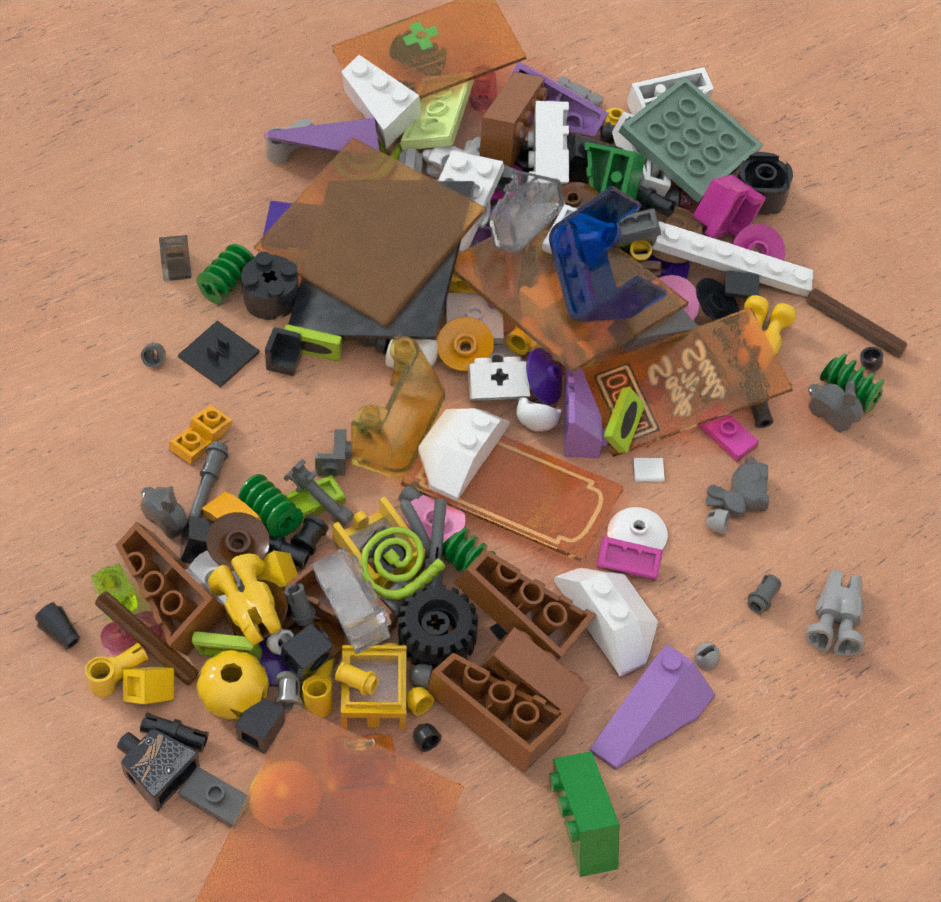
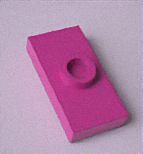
(730, 436)
(629, 558)

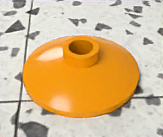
(460, 332)

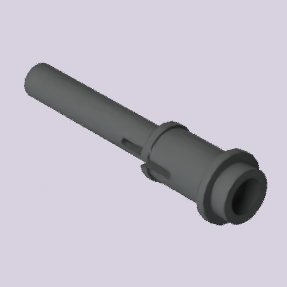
(216, 454)
(437, 539)

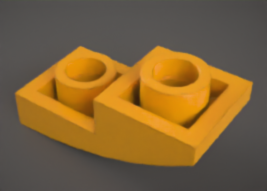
(204, 429)
(226, 504)

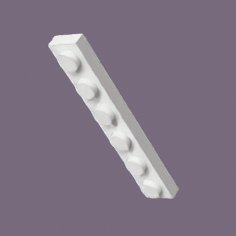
(733, 258)

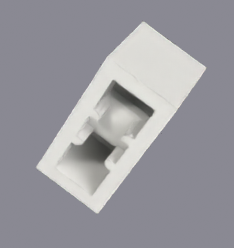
(483, 388)

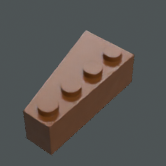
(511, 117)
(170, 587)

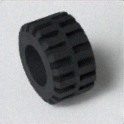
(434, 649)

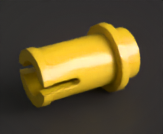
(363, 681)

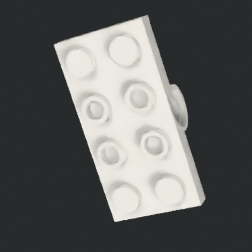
(484, 173)

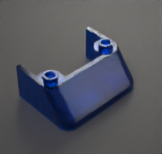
(584, 267)

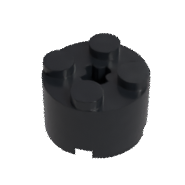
(768, 177)
(269, 286)

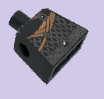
(156, 765)

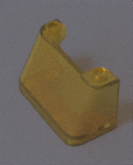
(390, 436)

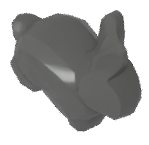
(836, 406)
(746, 492)
(161, 507)

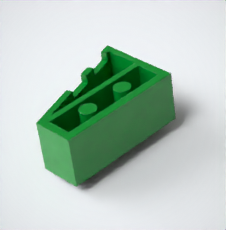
(614, 168)
(586, 813)

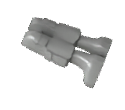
(839, 605)

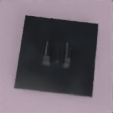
(218, 353)

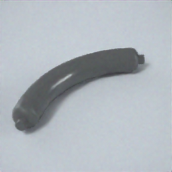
(416, 525)

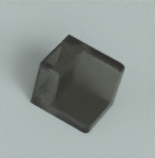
(175, 258)

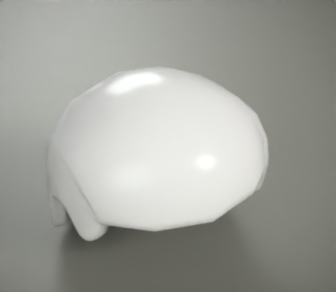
(537, 416)

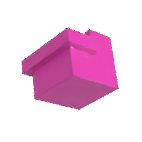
(728, 206)

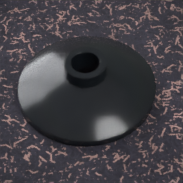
(713, 301)

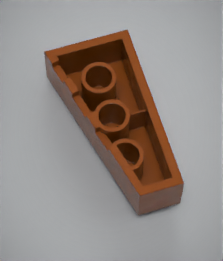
(523, 603)
(497, 711)

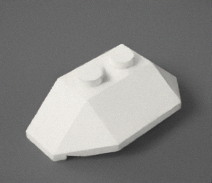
(458, 448)
(622, 620)

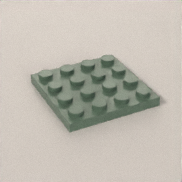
(689, 138)

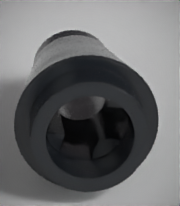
(57, 625)

